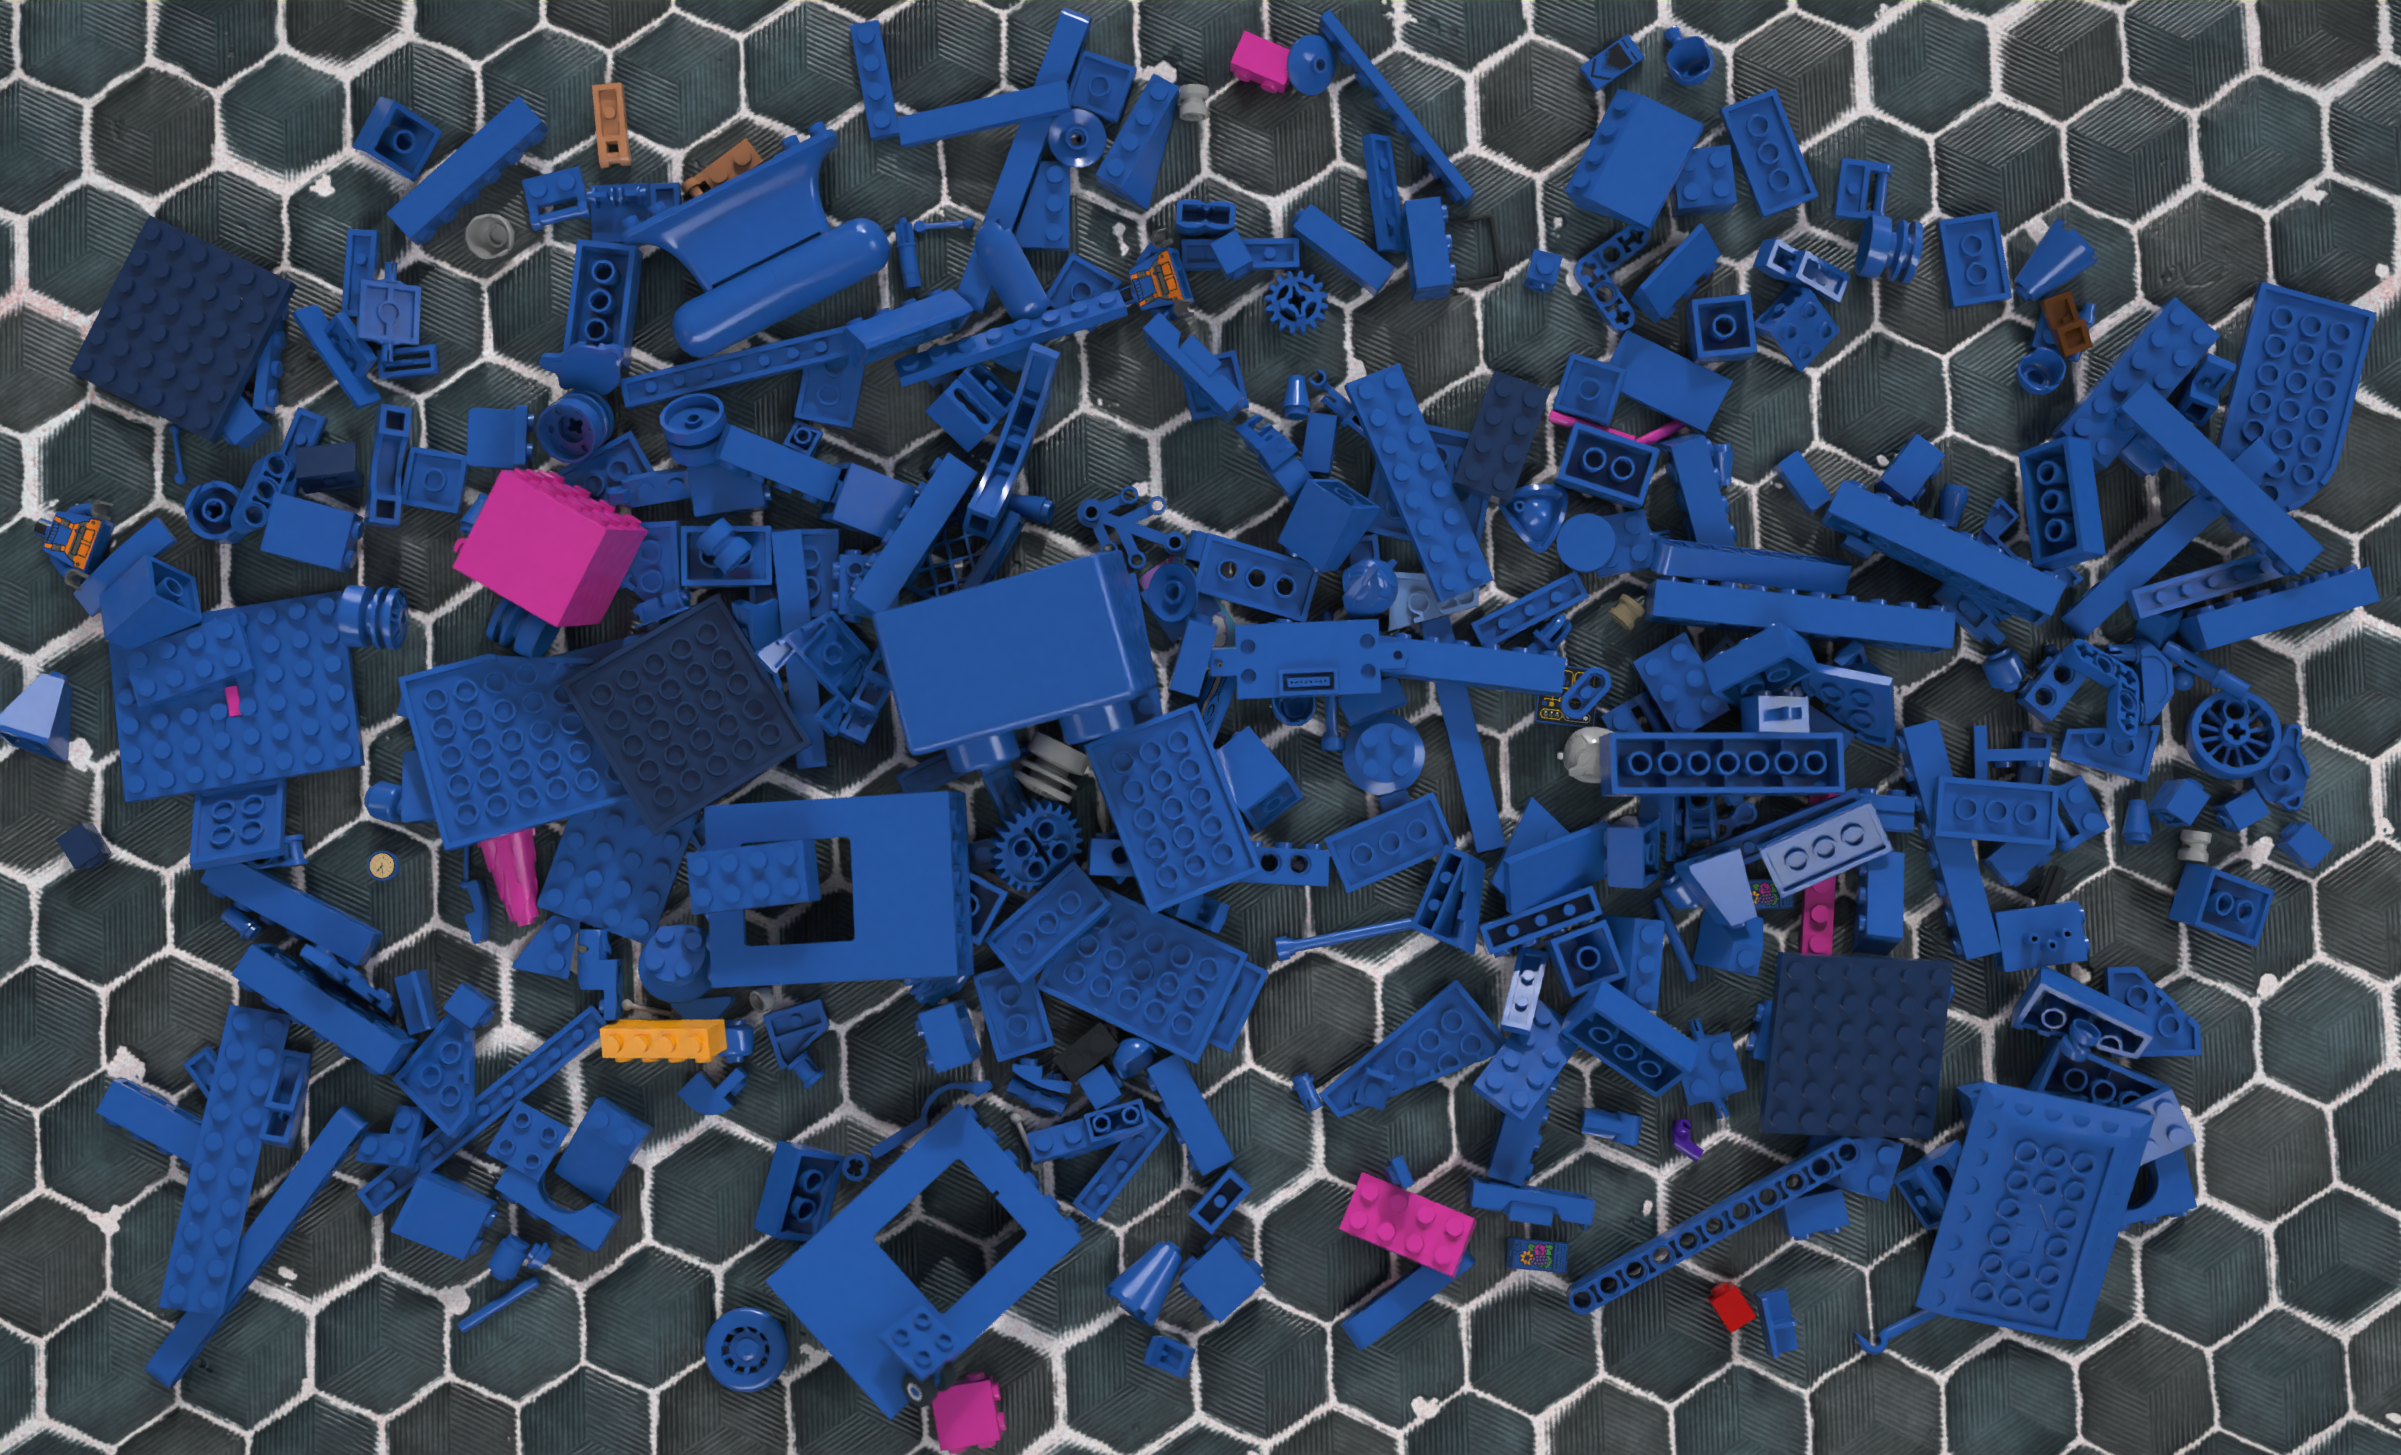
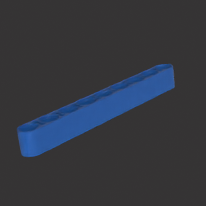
(2158, 548)

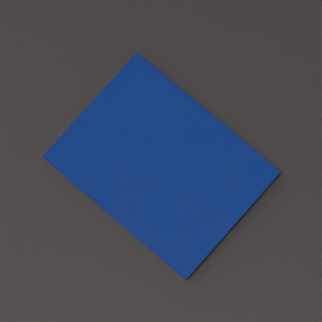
(2034, 1211)

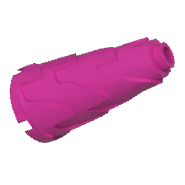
(514, 874)

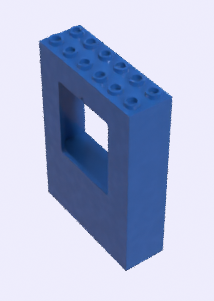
(905, 886)
(854, 1292)

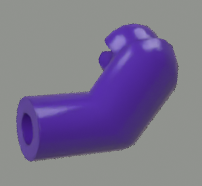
(1681, 1140)

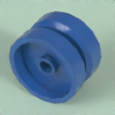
(693, 428)

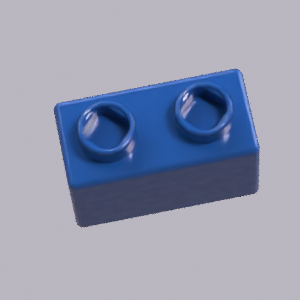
(1015, 657)

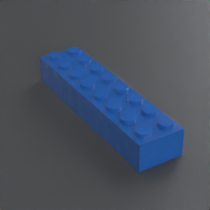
(1944, 553)
(1721, 764)

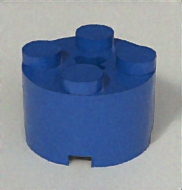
(203, 509)

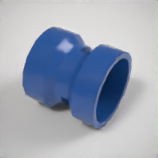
(2079, 1040)

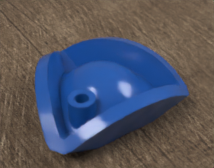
(1537, 514)

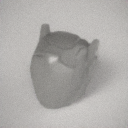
(1582, 754)

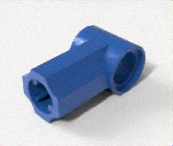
(1617, 1126)

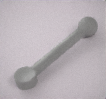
(628, 1005)
(1016, 1119)

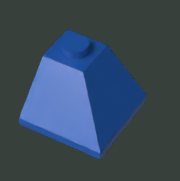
(1727, 948)

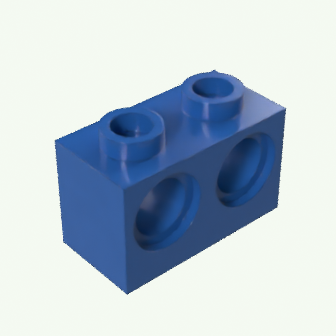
(2055, 692)

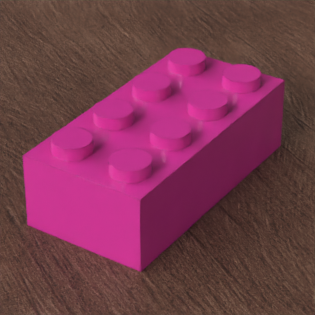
(1408, 1225)

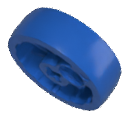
(2225, 741)

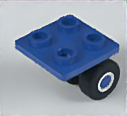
(925, 1351)

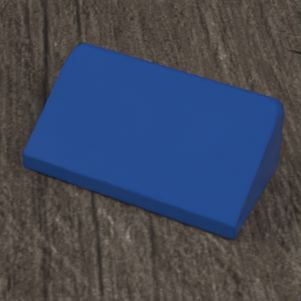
(1802, 482)

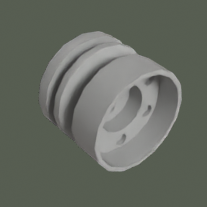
(1051, 767)

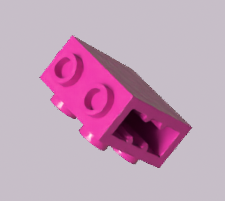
(969, 1414)

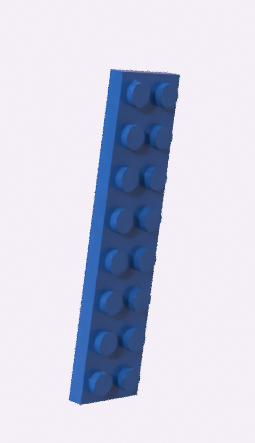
(1418, 483)

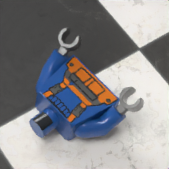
(1159, 280)
(77, 539)

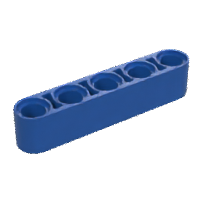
(1398, 1302)

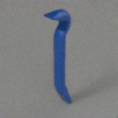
(1894, 1330)

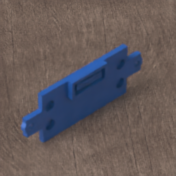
(1308, 659)

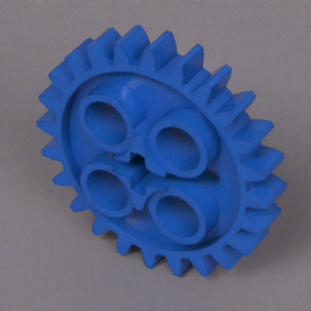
(1058, 829)

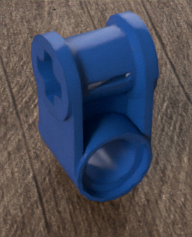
(1701, 821)
(292, 856)

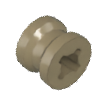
(1626, 612)

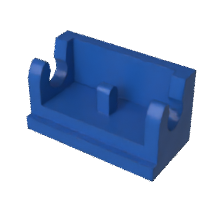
(1266, 443)

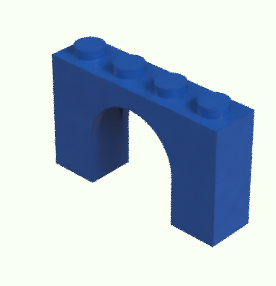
(2166, 1193)

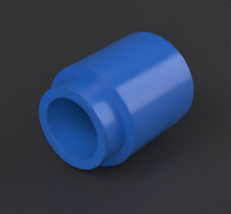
(508, 1257)

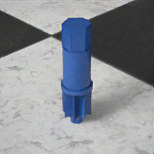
(907, 254)

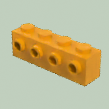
(663, 1039)

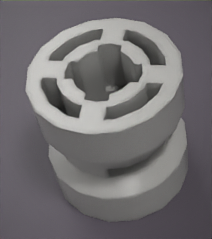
(1194, 103)
(2194, 846)

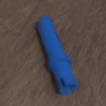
(2208, 671)

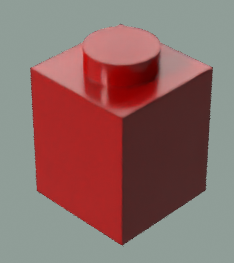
(1730, 1306)

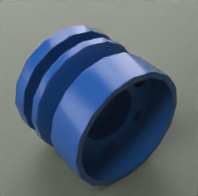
(1895, 249)
(565, 435)
(373, 617)
(517, 626)

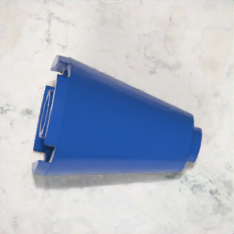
(2053, 262)
(1147, 1282)

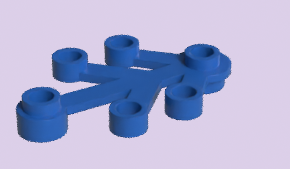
(1127, 525)

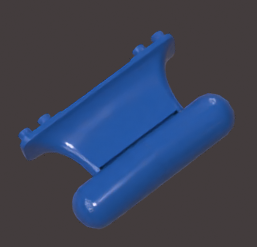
(760, 247)

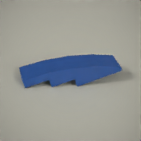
(150, 540)
(867, 702)

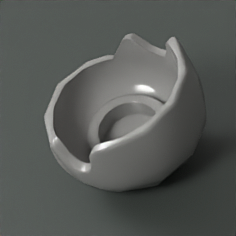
(490, 236)

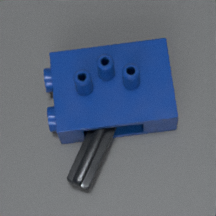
(2043, 932)

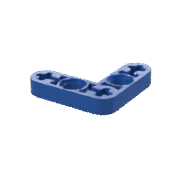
(1602, 268)
(2118, 678)

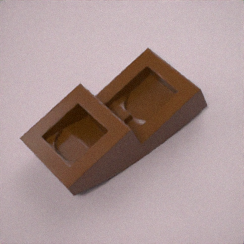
(2064, 323)

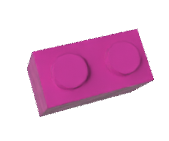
(1261, 62)

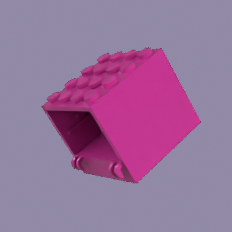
(550, 547)

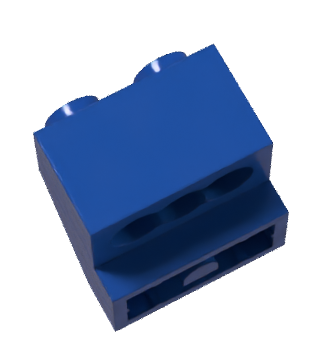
(971, 405)
(1929, 1181)

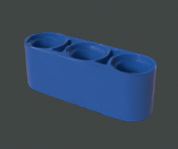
(251, 501)

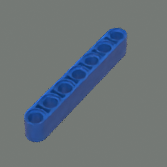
(1750, 566)

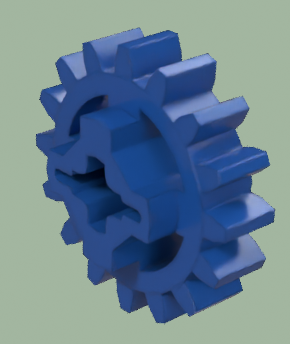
(1308, 300)

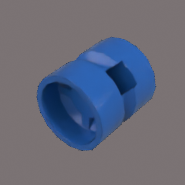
(722, 543)

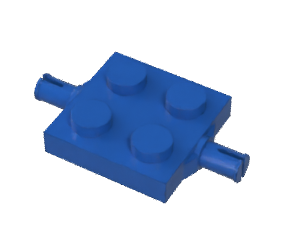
(388, 312)
(1633, 543)
(1715, 1070)

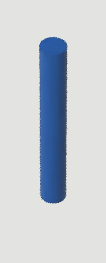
(1675, 939)
(499, 1303)

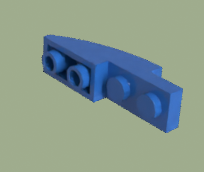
(1089, 1133)

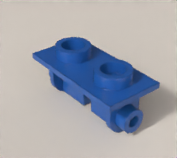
(652, 613)

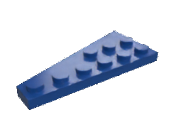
(1428, 1045)

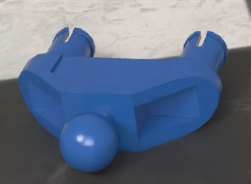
(2154, 675)

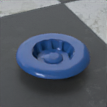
(746, 1349)

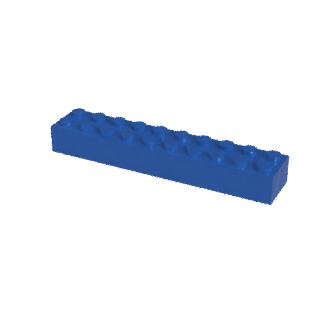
(1808, 615)

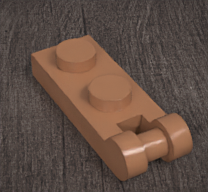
(611, 124)
(728, 166)

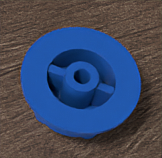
(1383, 754)
(676, 964)

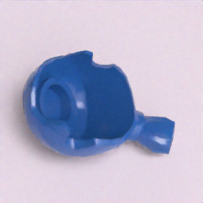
(1689, 59)

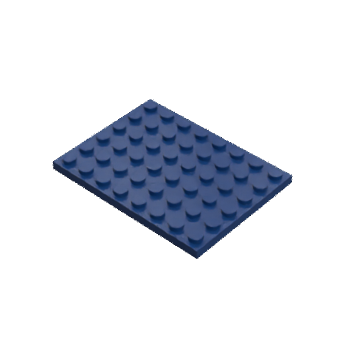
(293, 708)

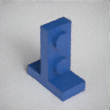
(2003, 757)

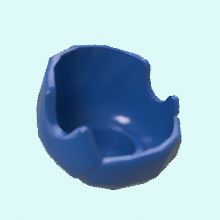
(2041, 371)
(1294, 710)
(1132, 1056)

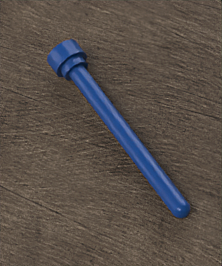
(1331, 738)
(1288, 947)

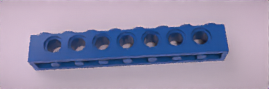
(1313, 873)

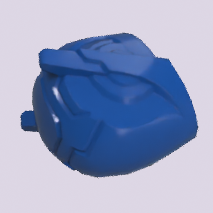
(1369, 588)

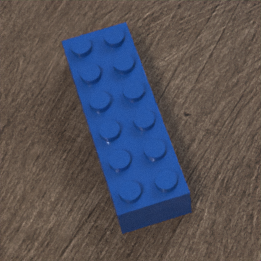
(2158, 354)
(2277, 608)
(324, 1008)

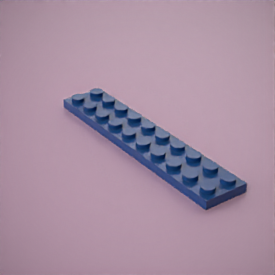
(224, 1162)

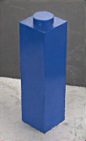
(1342, 249)

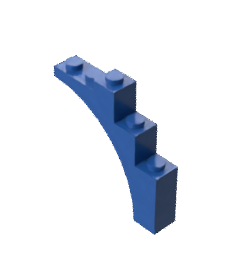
(1014, 443)

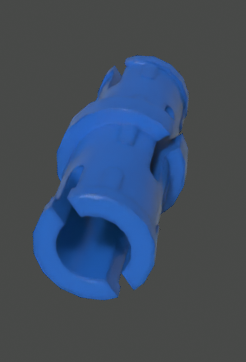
(1036, 1096)

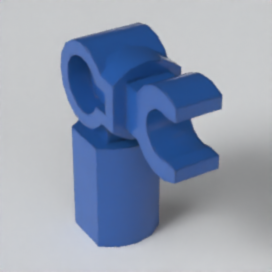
(1742, 814)

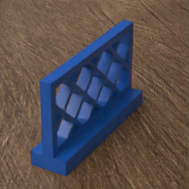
(988, 561)

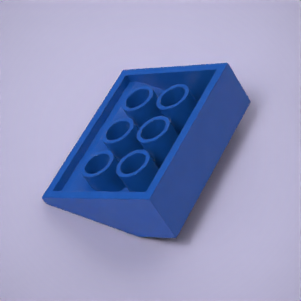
(1633, 160)

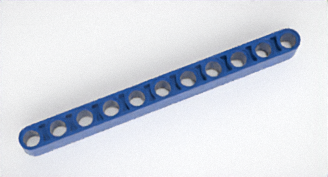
(1026, 150)
(1728, 1224)
(262, 1241)

